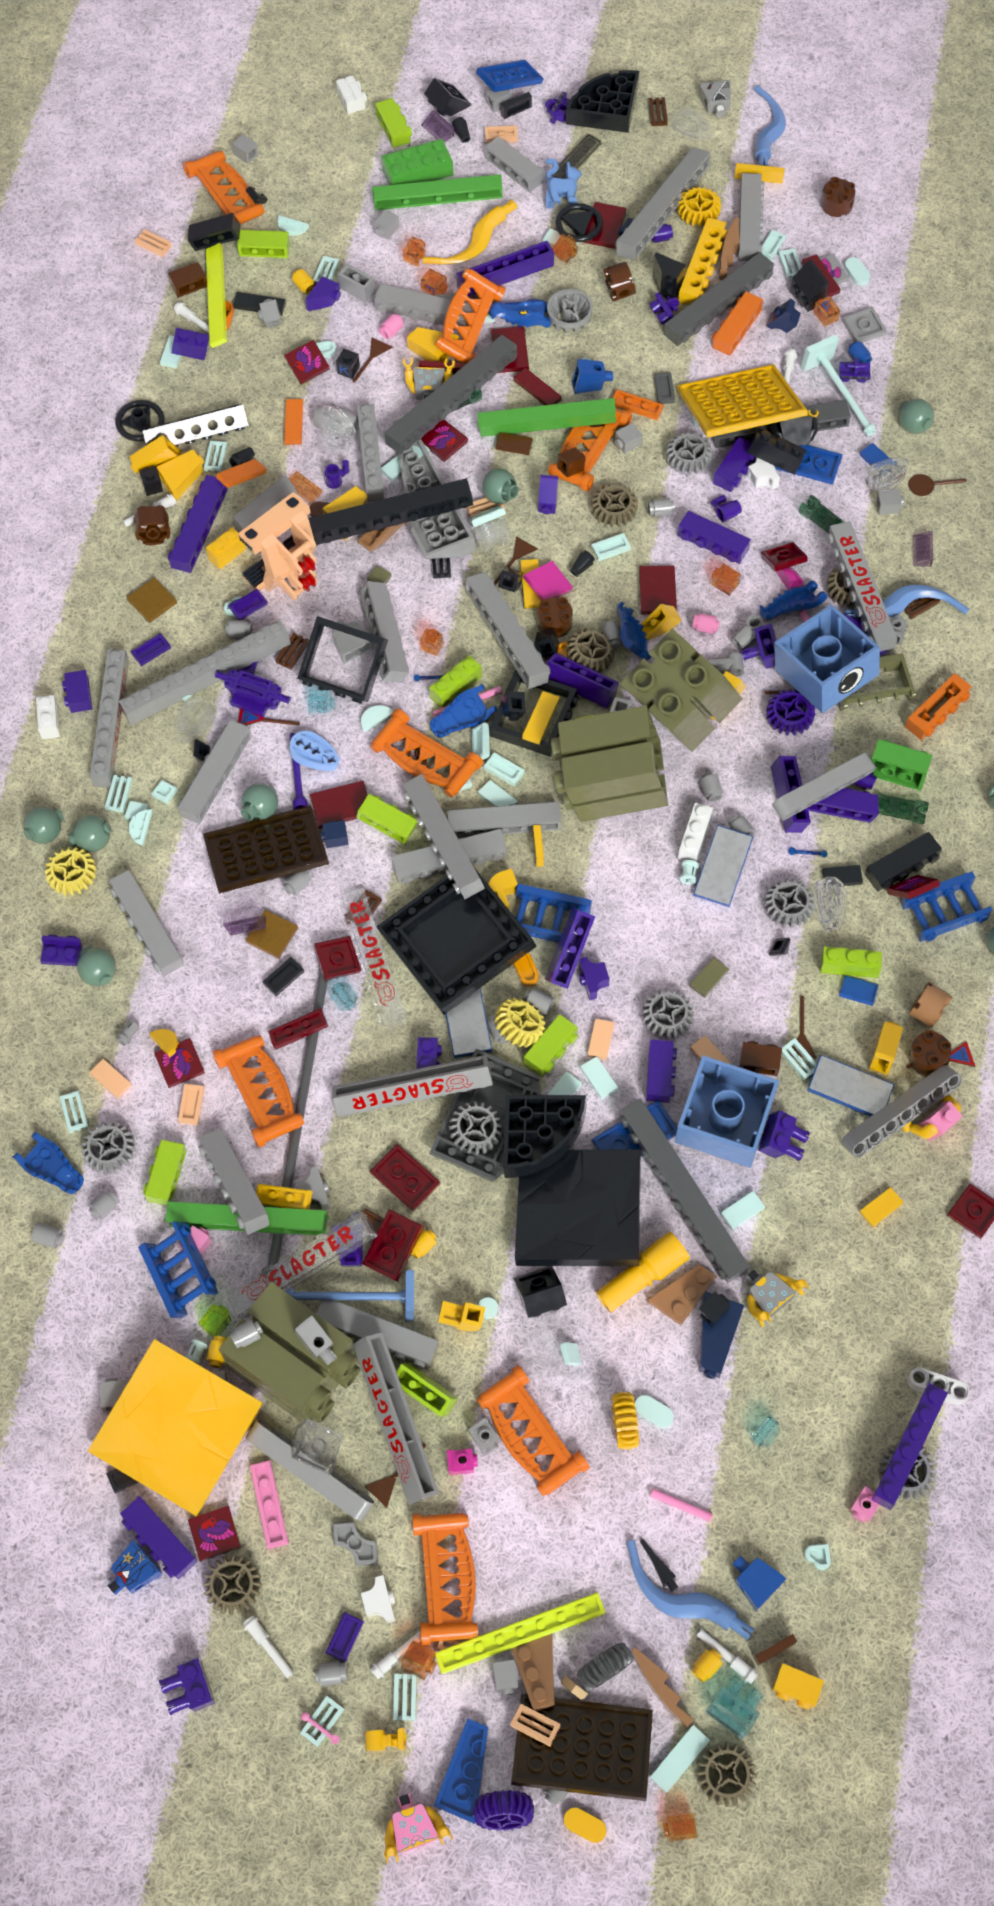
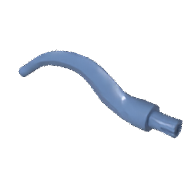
(772, 132)
(905, 595)
(687, 1605)

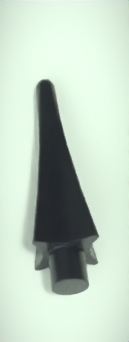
(665, 1575)

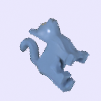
(561, 187)

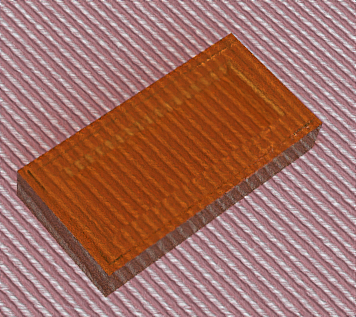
(305, 487)

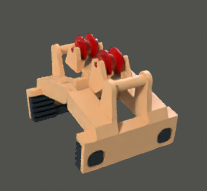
(291, 558)

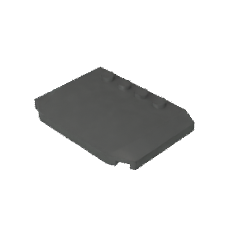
(506, 1080)

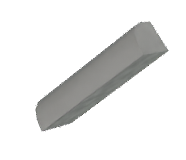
(263, 503)

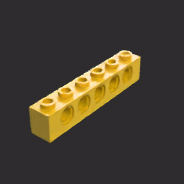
(702, 261)

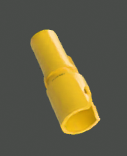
(654, 1264)

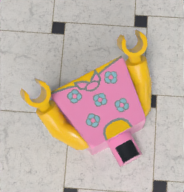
(938, 1120)
(413, 1828)

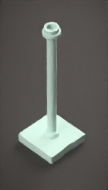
(821, 354)

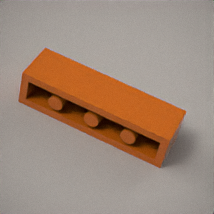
(737, 323)

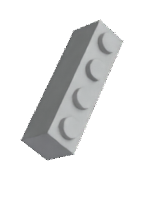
(514, 164)

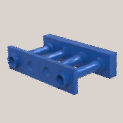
(947, 888)
(545, 898)
(160, 1271)

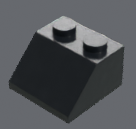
(446, 97)
(668, 275)
(809, 285)
(540, 1292)

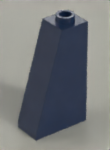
(717, 1340)

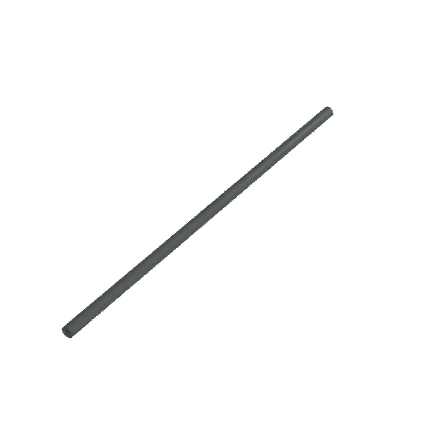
(300, 1108)

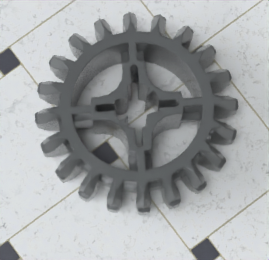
(605, 1666)

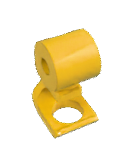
(378, 1740)

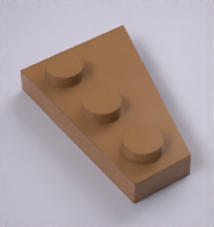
(683, 1294)
(536, 1670)

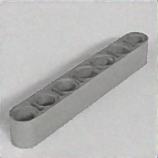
(823, 786)
(901, 1111)
(331, 1486)

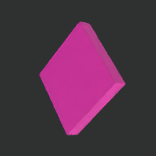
(548, 581)

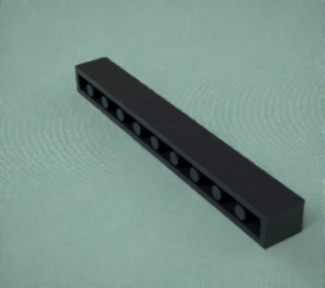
(391, 511)

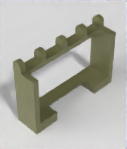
(889, 663)

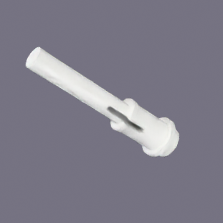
(180, 308)
(790, 356)
(166, 502)
(261, 1637)
(391, 1659)
(737, 1663)

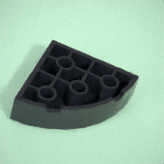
(605, 102)
(540, 1130)

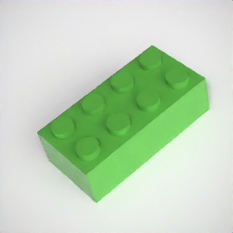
(418, 164)

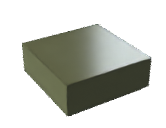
(379, 575)

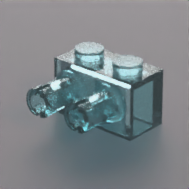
(732, 1711)

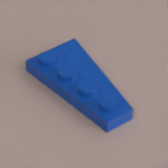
(464, 1773)

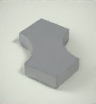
(363, 1550)

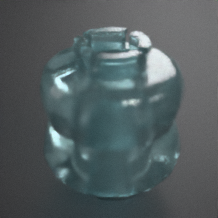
(343, 996)
(764, 1431)

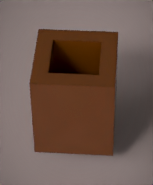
(571, 462)

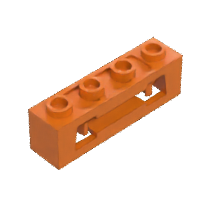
(919, 723)

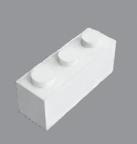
(695, 832)

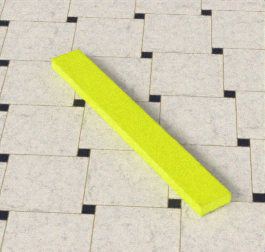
(216, 295)
(519, 1633)

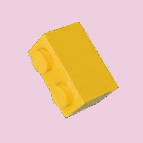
(225, 548)
(797, 1686)

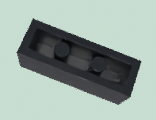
(214, 231)
(776, 451)

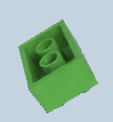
(900, 764)

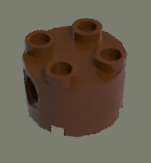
(838, 197)
(619, 281)
(152, 525)
(556, 614)
(929, 1052)

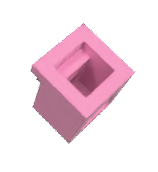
(861, 1513)

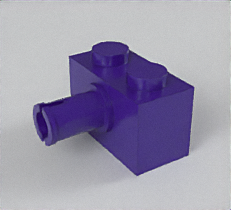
(765, 646)

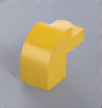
(504, 884)
(465, 1317)

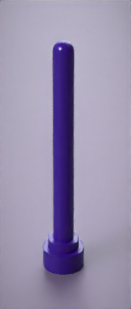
(299, 801)

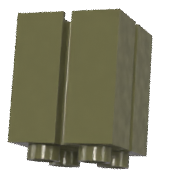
(682, 690)
(610, 764)
(283, 1366)

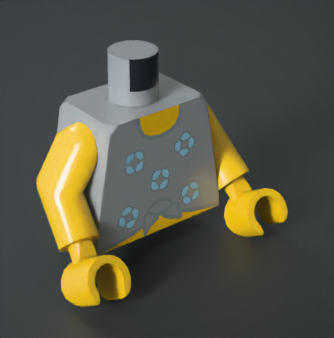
(425, 380)
(771, 1294)

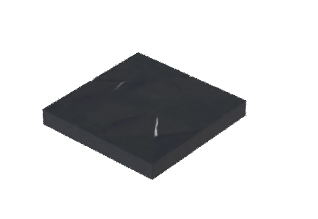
(455, 941)
(581, 1211)

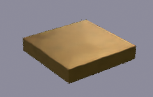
(151, 600)
(274, 937)

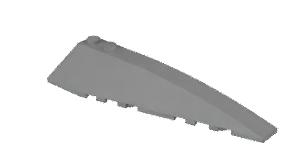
(442, 534)

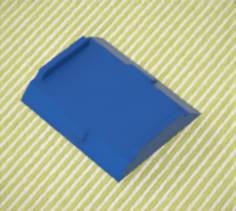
(859, 990)

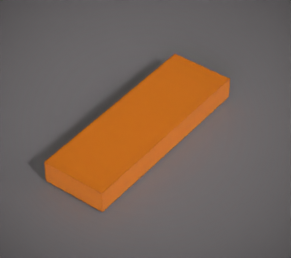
(637, 404)
(293, 421)
(241, 473)

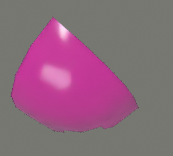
(790, 578)

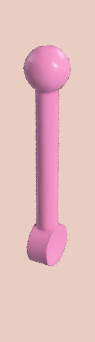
(306, 1717)

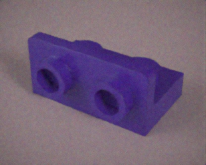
(61, 950)

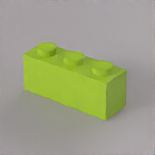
(393, 122)
(264, 243)
(455, 681)
(387, 819)
(851, 962)
(551, 1046)
(164, 1172)
(426, 1390)

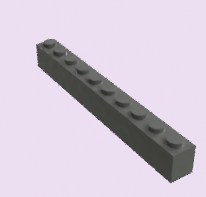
(450, 394)
(683, 1190)

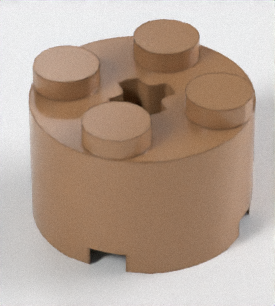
(930, 1004)

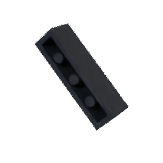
(903, 862)

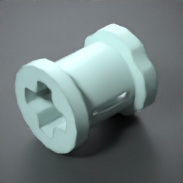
(689, 871)
(196, 1351)

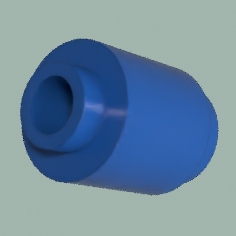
(859, 351)

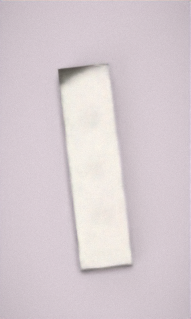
(578, 155)

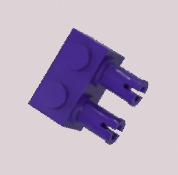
(777, 1136)
(196, 1686)

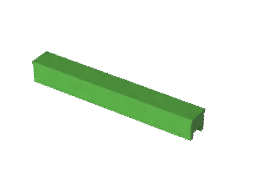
(437, 192)
(547, 417)
(220, 1218)

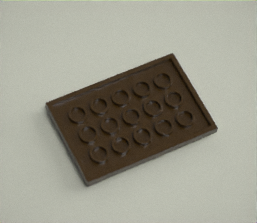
(265, 849)
(594, 1752)

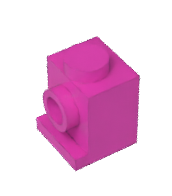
(456, 1467)

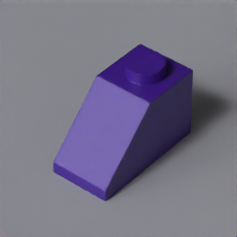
(323, 294)
(548, 494)

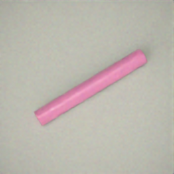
(681, 1505)

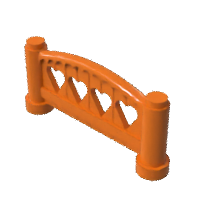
(203, 168)
(487, 292)
(594, 446)
(397, 729)
(267, 1125)
(563, 1465)
(441, 1624)

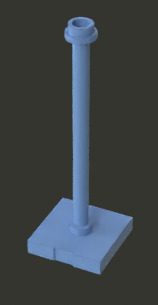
(406, 1296)

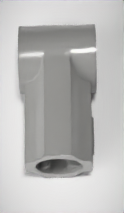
(747, 633)
(732, 663)

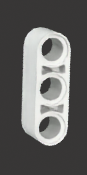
(947, 1383)

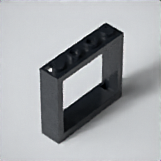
(311, 651)
(513, 737)

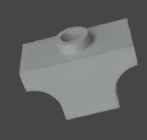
(319, 1188)

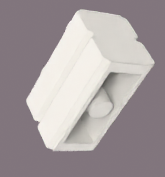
(350, 94)
(48, 717)

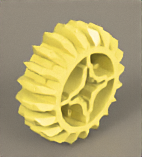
(75, 879)
(519, 1022)

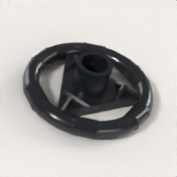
(579, 221)
(139, 418)

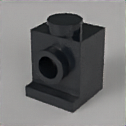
(513, 705)

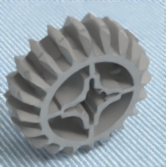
(686, 457)
(800, 911)
(681, 1007)
(467, 1114)
(103, 1162)
(913, 1477)

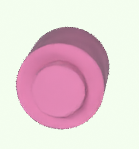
(391, 326)
(705, 623)

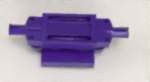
(252, 692)

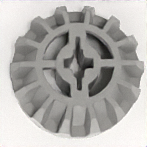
(571, 304)

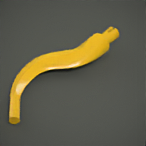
(480, 237)

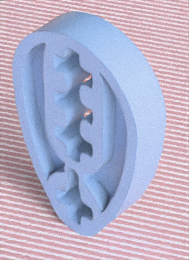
(316, 743)

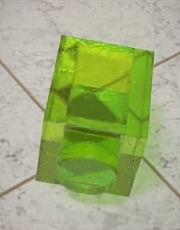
(215, 1320)

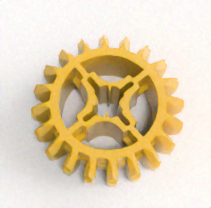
(699, 205)
(625, 1420)

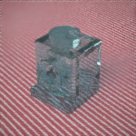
(320, 701)

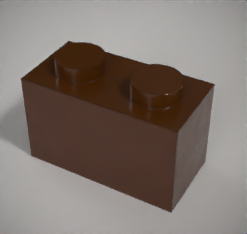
(187, 279)
(760, 1058)

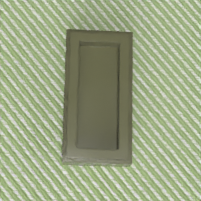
(709, 977)

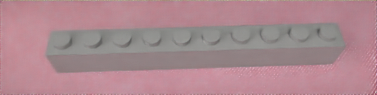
(662, 204)
(202, 673)

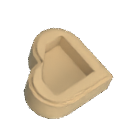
(574, 1688)

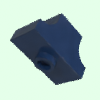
(784, 317)

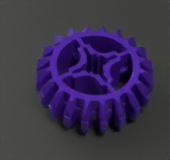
(784, 704)
(503, 1810)

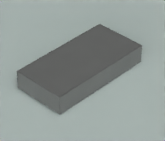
(664, 388)

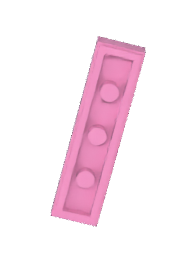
(269, 1504)

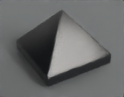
(200, 749)
(780, 947)

